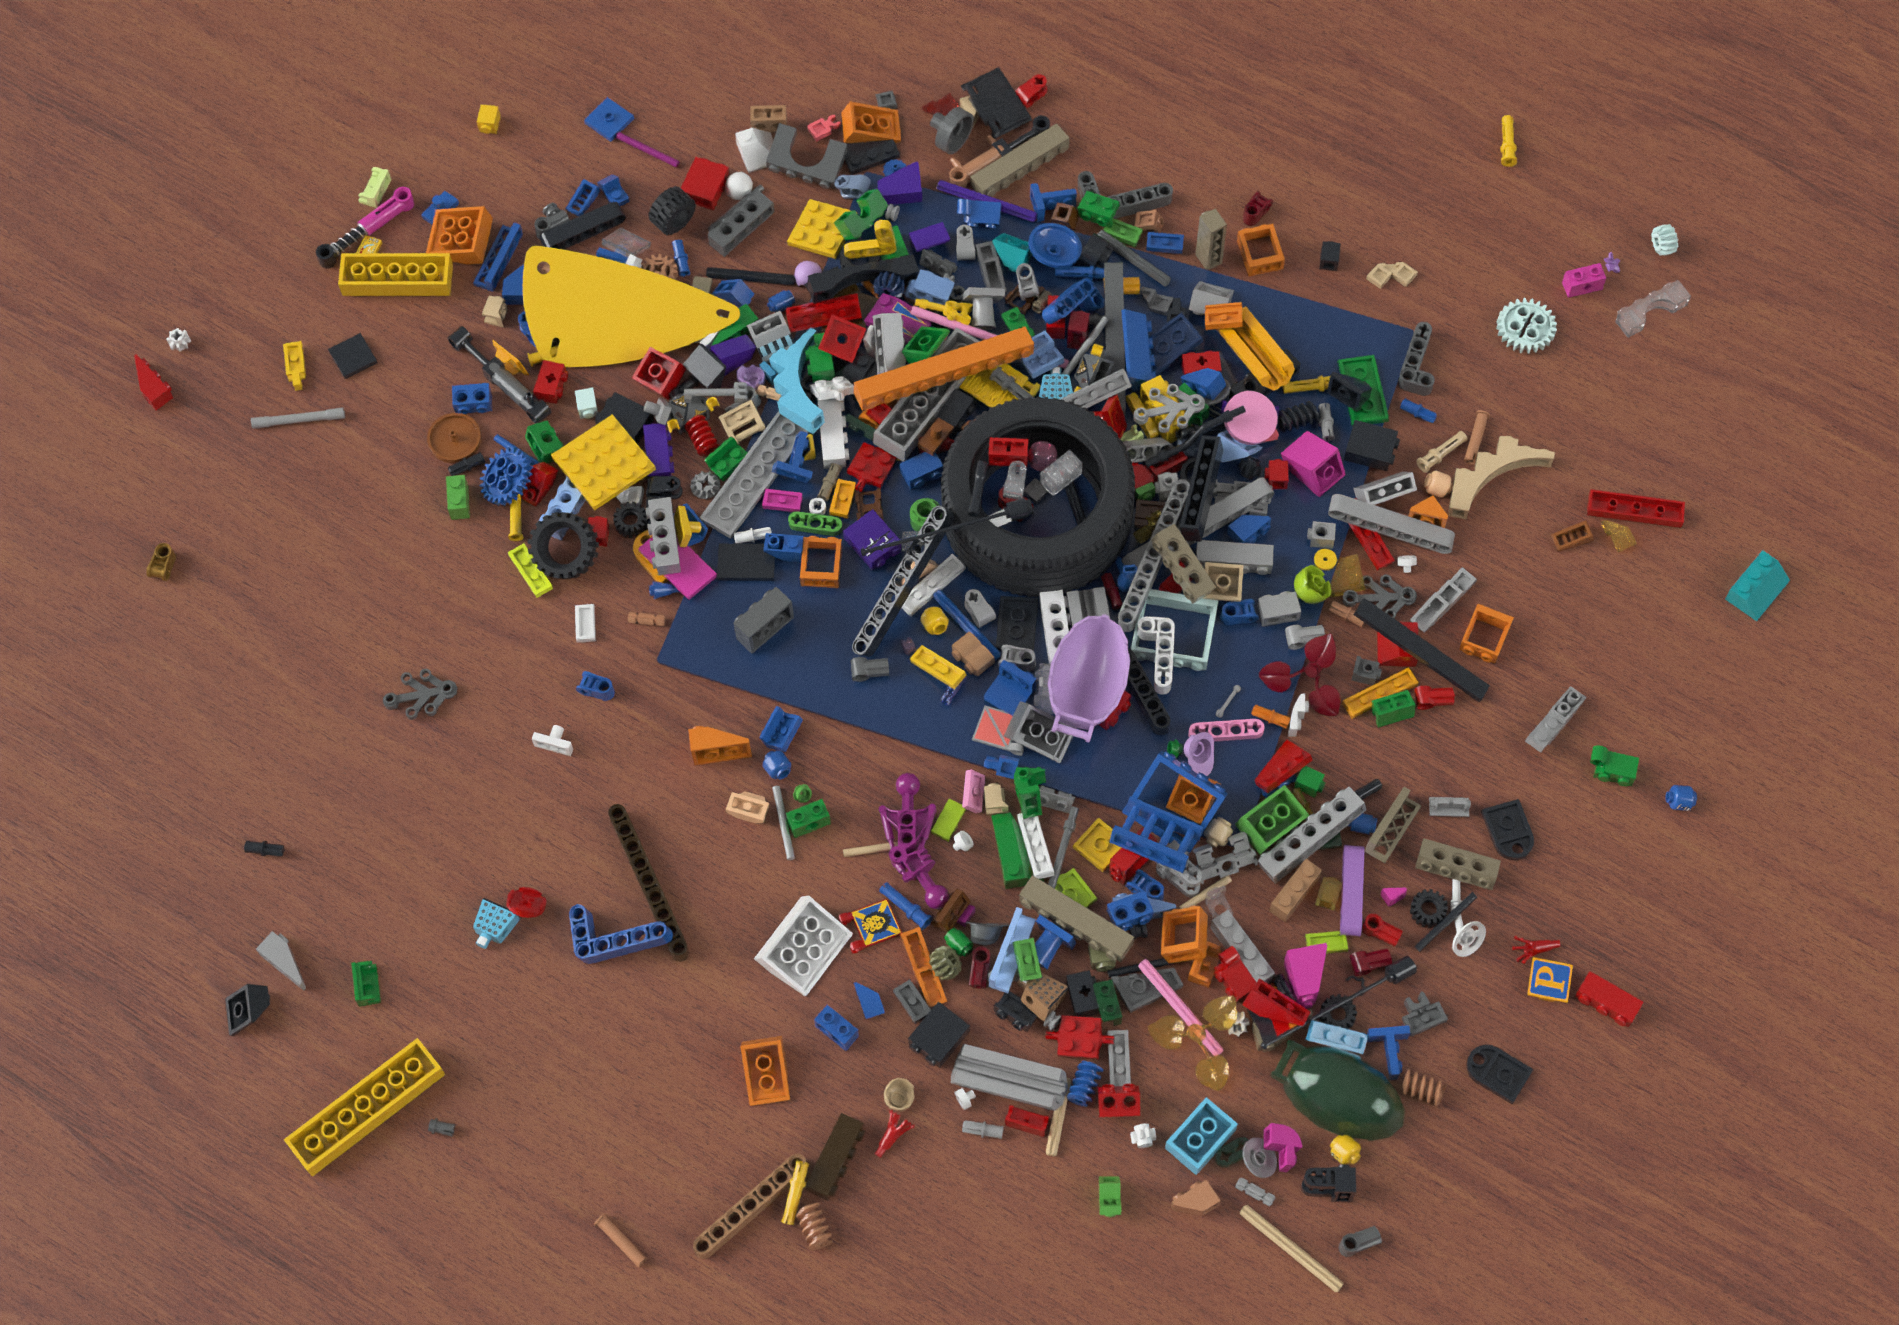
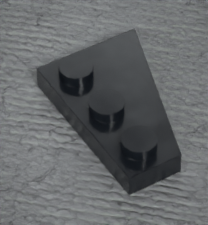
(867, 155)

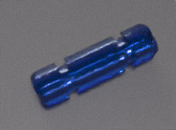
(950, 693)

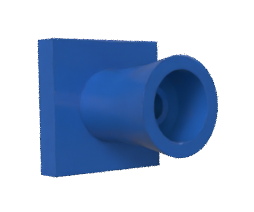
(1050, 941)

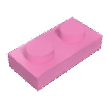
(973, 791)

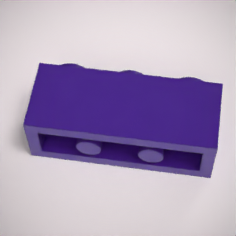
(658, 449)

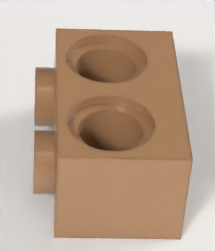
(768, 117)

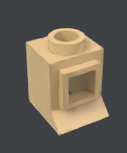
(495, 311)
(995, 799)

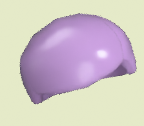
(804, 269)
(752, 376)

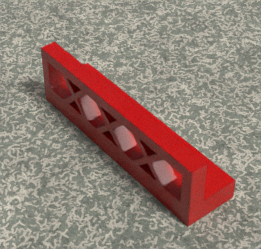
(819, 314)

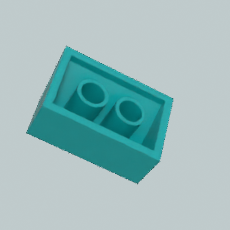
(1758, 586)

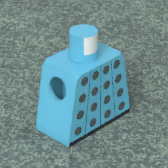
(1055, 384)
(493, 923)

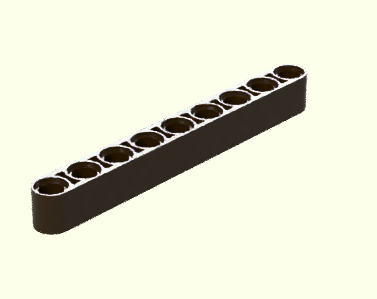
(646, 873)

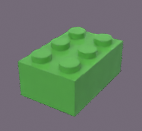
(1272, 819)

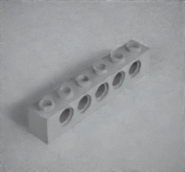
(1324, 832)

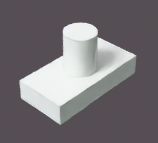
(553, 742)

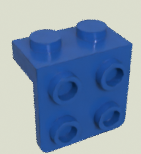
(1010, 687)

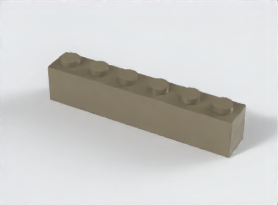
(1020, 161)
(1076, 919)

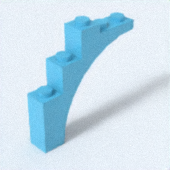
(794, 402)

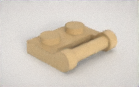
(740, 417)

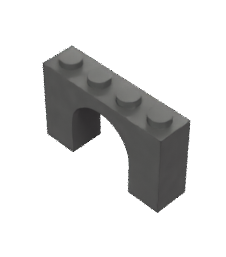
(823, 173)

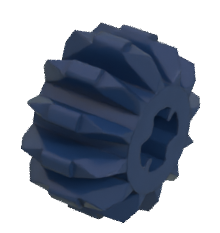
(889, 284)

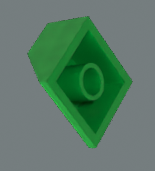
(925, 343)

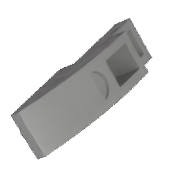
(1556, 719)

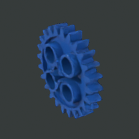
(506, 476)

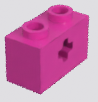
(1584, 280)

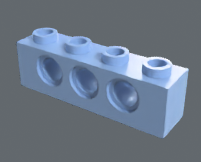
(565, 492)

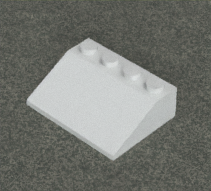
(803, 945)

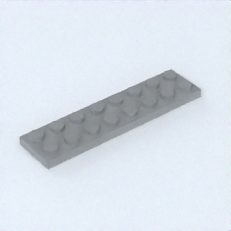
(751, 477)

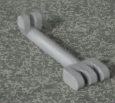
(739, 392)

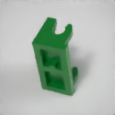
(1393, 708)
(366, 983)

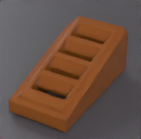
(1570, 530)

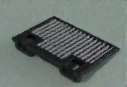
(996, 102)

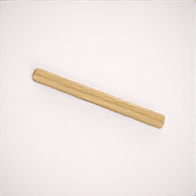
(1291, 1248)

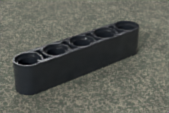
(583, 227)
(1149, 699)

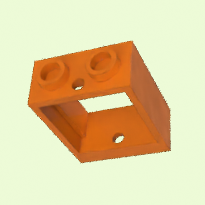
(1261, 265)
(821, 579)
(1492, 618)
(1185, 951)

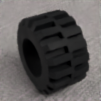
(672, 210)

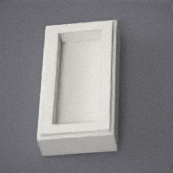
(585, 623)

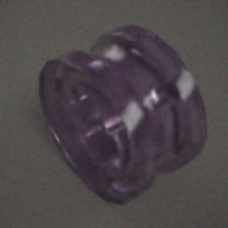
(908, 646)

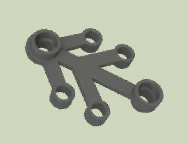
(1382, 596)
(422, 694)

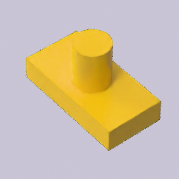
(684, 527)

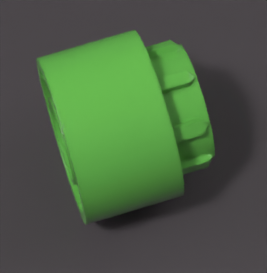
(919, 509)

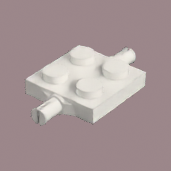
(835, 389)

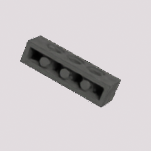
(725, 243)

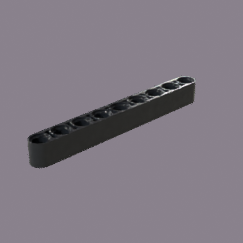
(894, 586)

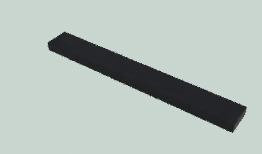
(1421, 650)

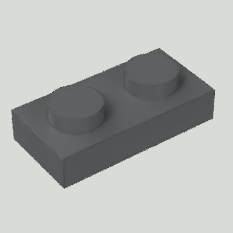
(912, 1001)

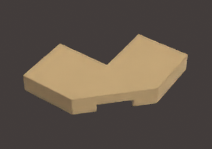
(1400, 272)

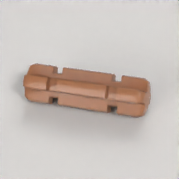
(646, 618)

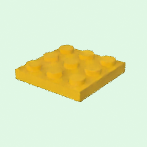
(817, 231)

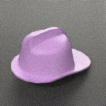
(1200, 752)

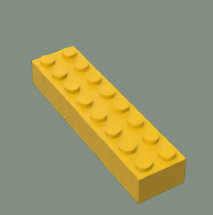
(364, 1107)

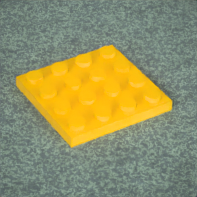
(603, 462)

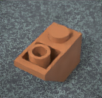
(1196, 1201)

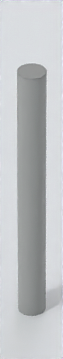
(1086, 345)
(783, 823)

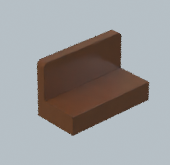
(954, 908)

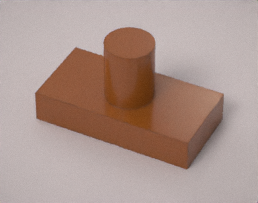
(935, 436)

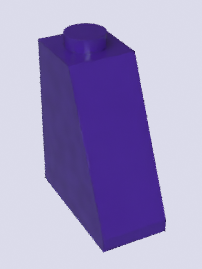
(902, 185)
(734, 352)

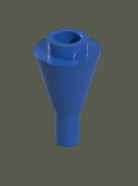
(661, 589)

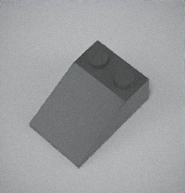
(1033, 730)

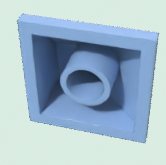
(1235, 450)

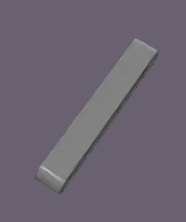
(1391, 524)

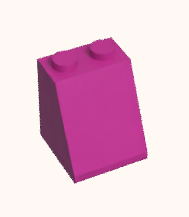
(1314, 462)
(1304, 972)

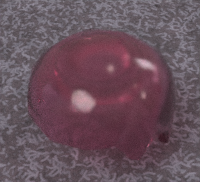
(1041, 455)

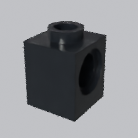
(1330, 256)

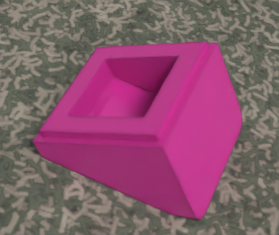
(1393, 895)

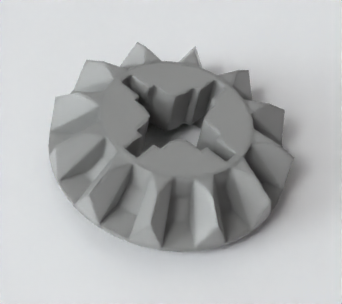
(709, 490)

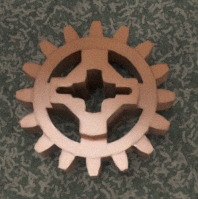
(661, 266)

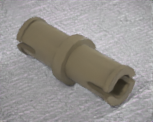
(829, 482)

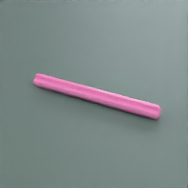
(1178, 1005)

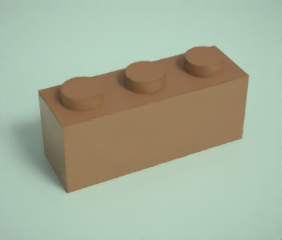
(1295, 890)

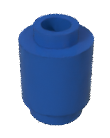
(781, 301)
(1364, 824)

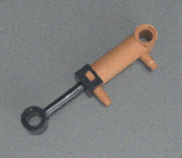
(998, 150)

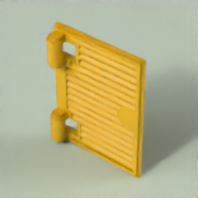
(990, 392)

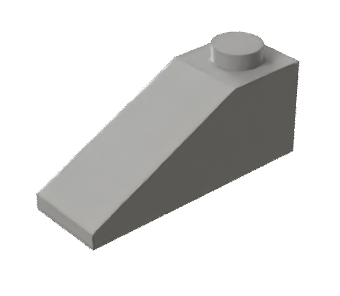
(278, 954)

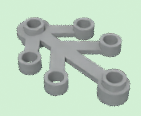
(1171, 407)

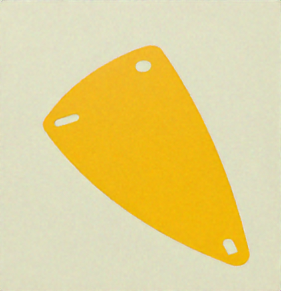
(612, 309)

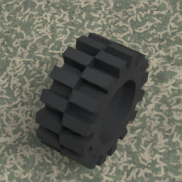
(628, 510)
(1434, 898)
(1348, 1007)

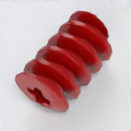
(701, 435)

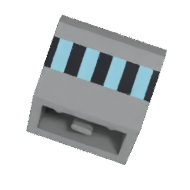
(770, 335)

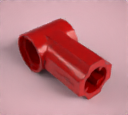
(1429, 697)
(1384, 930)

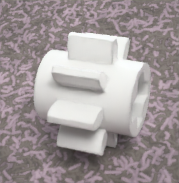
(178, 340)
(1240, 1025)
(1143, 1135)

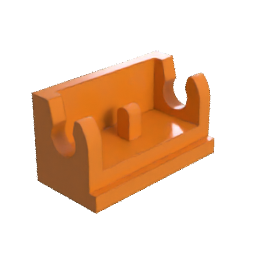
(1202, 969)

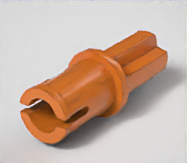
(1271, 716)

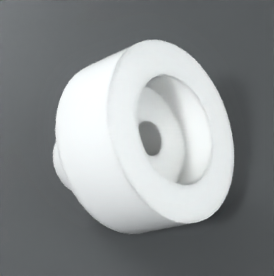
(1407, 561)
(963, 841)
(964, 1098)

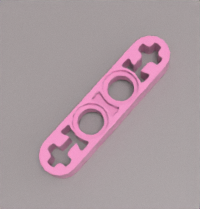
(1225, 726)

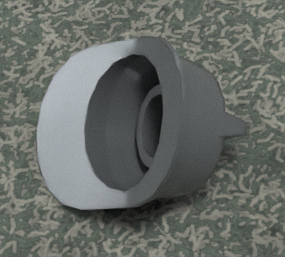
(986, 933)

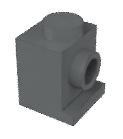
(1361, 674)

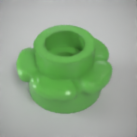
(806, 794)

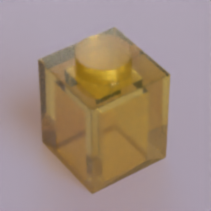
(1328, 893)

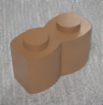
(972, 654)

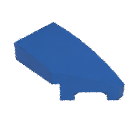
(869, 1001)

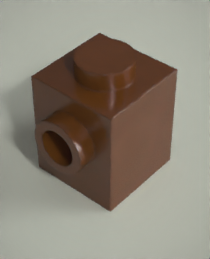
(1066, 215)

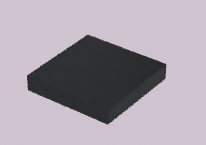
(352, 356)

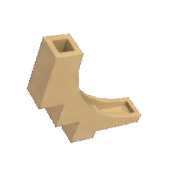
(1488, 466)

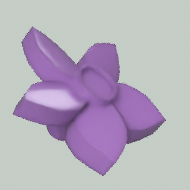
(1612, 264)

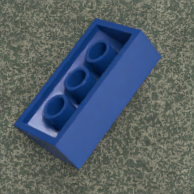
(1138, 348)

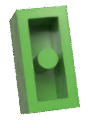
(458, 497)

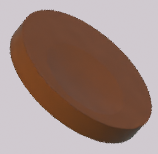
(454, 437)

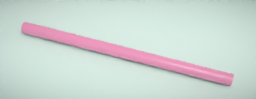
(973, 331)

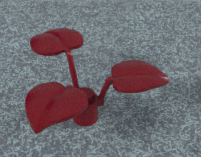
(1322, 654)

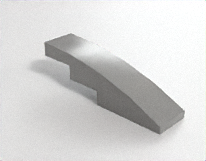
(1443, 600)

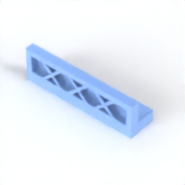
(1006, 964)

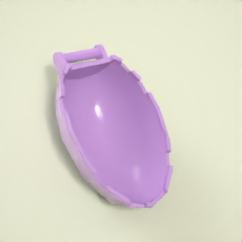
(1088, 675)

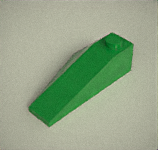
(1012, 851)

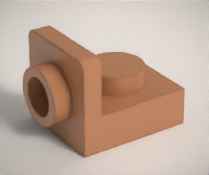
(1149, 220)

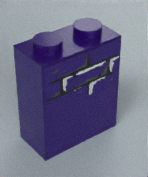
(869, 533)

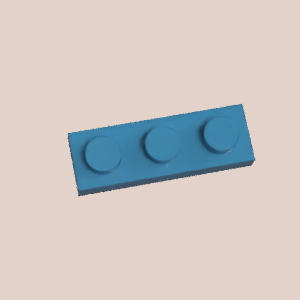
(1337, 1036)

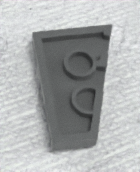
(1138, 990)

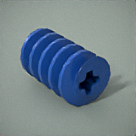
(1083, 1082)

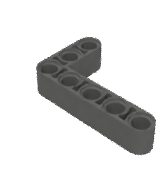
(1136, 197)

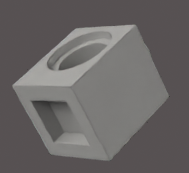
(1327, 529)

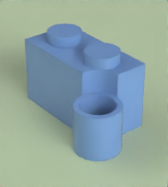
(930, 288)

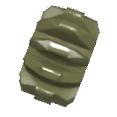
(945, 963)

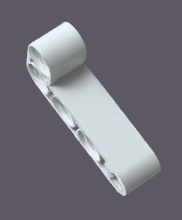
(1161, 655)

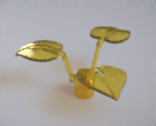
(1169, 1032)

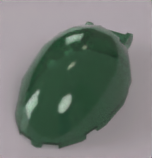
(1340, 1092)

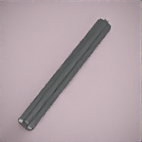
(1136, 259)

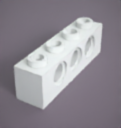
(1048, 602)

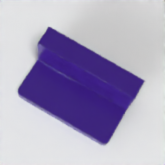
(929, 237)

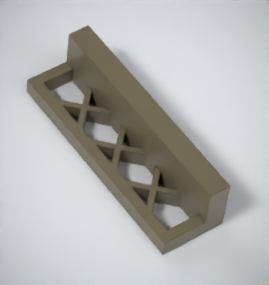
(1388, 820)

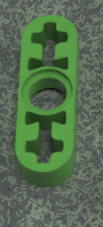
(830, 520)

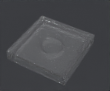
(626, 242)

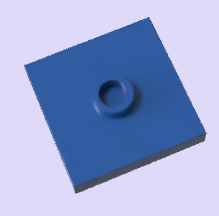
(609, 119)

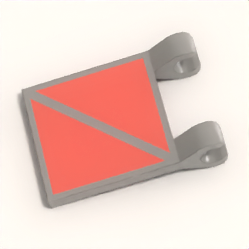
(992, 728)

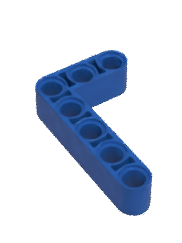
(613, 940)

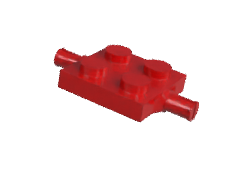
(871, 466)
(1079, 1037)

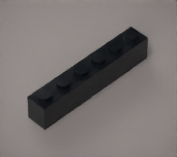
(1201, 488)

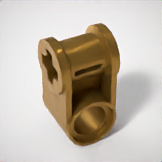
(160, 565)

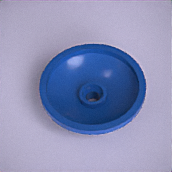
(1055, 245)

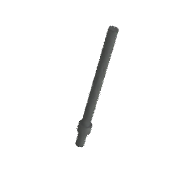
(1069, 827)

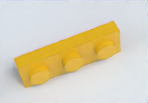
(938, 666)

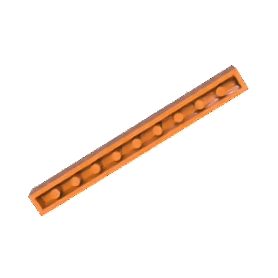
(943, 368)

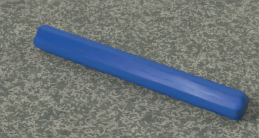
(964, 622)

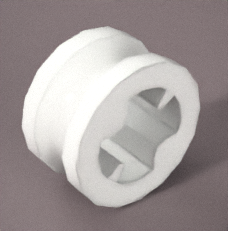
(817, 501)

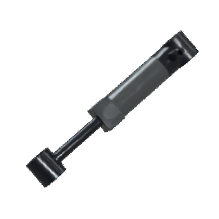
(496, 373)

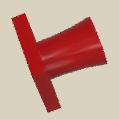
(851, 332)
(1113, 415)

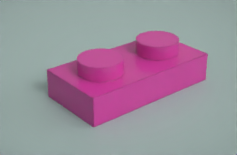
(782, 500)

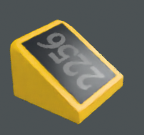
(809, 453)

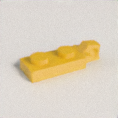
(295, 363)

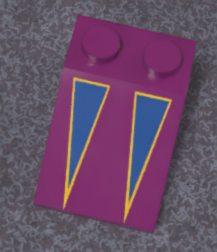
(892, 304)

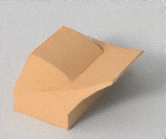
(748, 807)

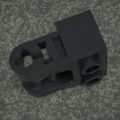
(1337, 1183)

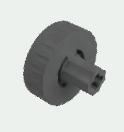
(952, 129)

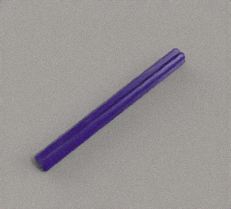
(972, 195)

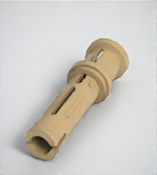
(1436, 455)

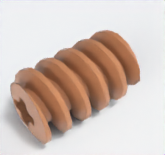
(1423, 1088)
(812, 1227)

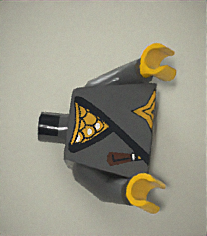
(1092, 367)
(683, 412)

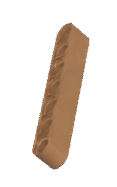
(745, 1215)

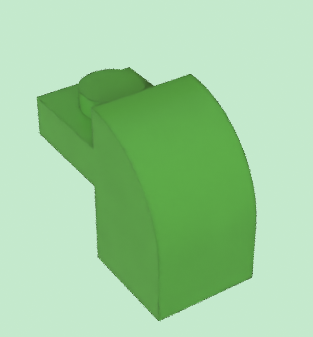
(1109, 1196)

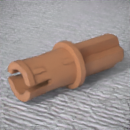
(1345, 612)

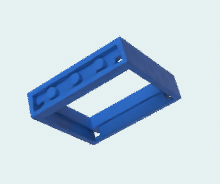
(1199, 779)

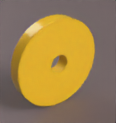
(1329, 555)

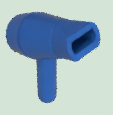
(1126, 575)

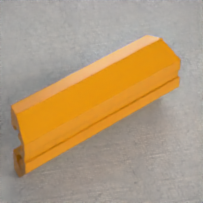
(1259, 352)

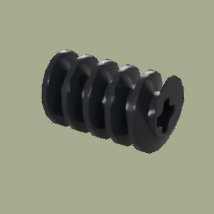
(1298, 415)

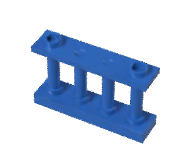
(1152, 850)

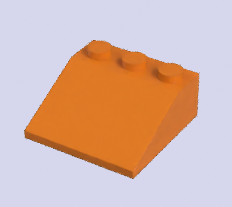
(461, 233)

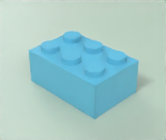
(1201, 1136)

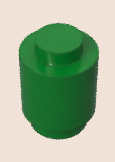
(959, 941)

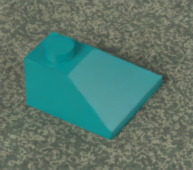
(1012, 251)

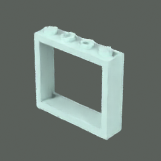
(1180, 602)

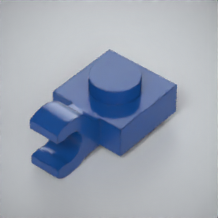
(1005, 765)

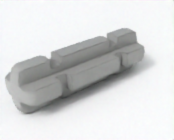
(1255, 1191)

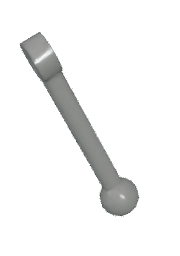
(1219, 713)

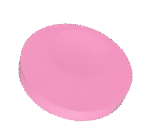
(1256, 423)

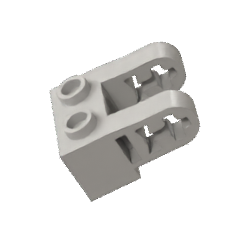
(1176, 877)

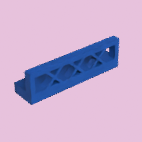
(500, 260)

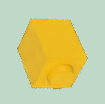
(488, 119)

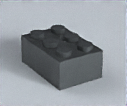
(763, 619)

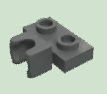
(1422, 1015)

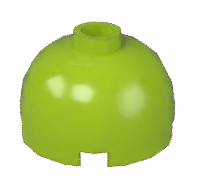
(1311, 585)

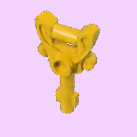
(949, 309)

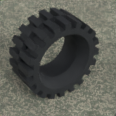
(540, 543)

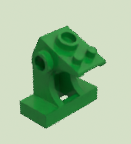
(1026, 787)

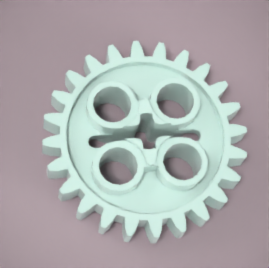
(1542, 333)

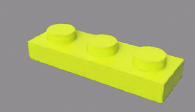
(534, 578)

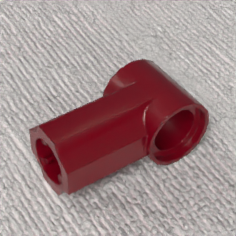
(1365, 962)
(979, 969)

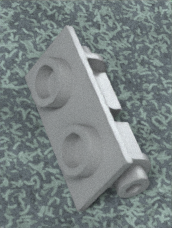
(1060, 801)
(1449, 806)

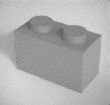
(1279, 608)

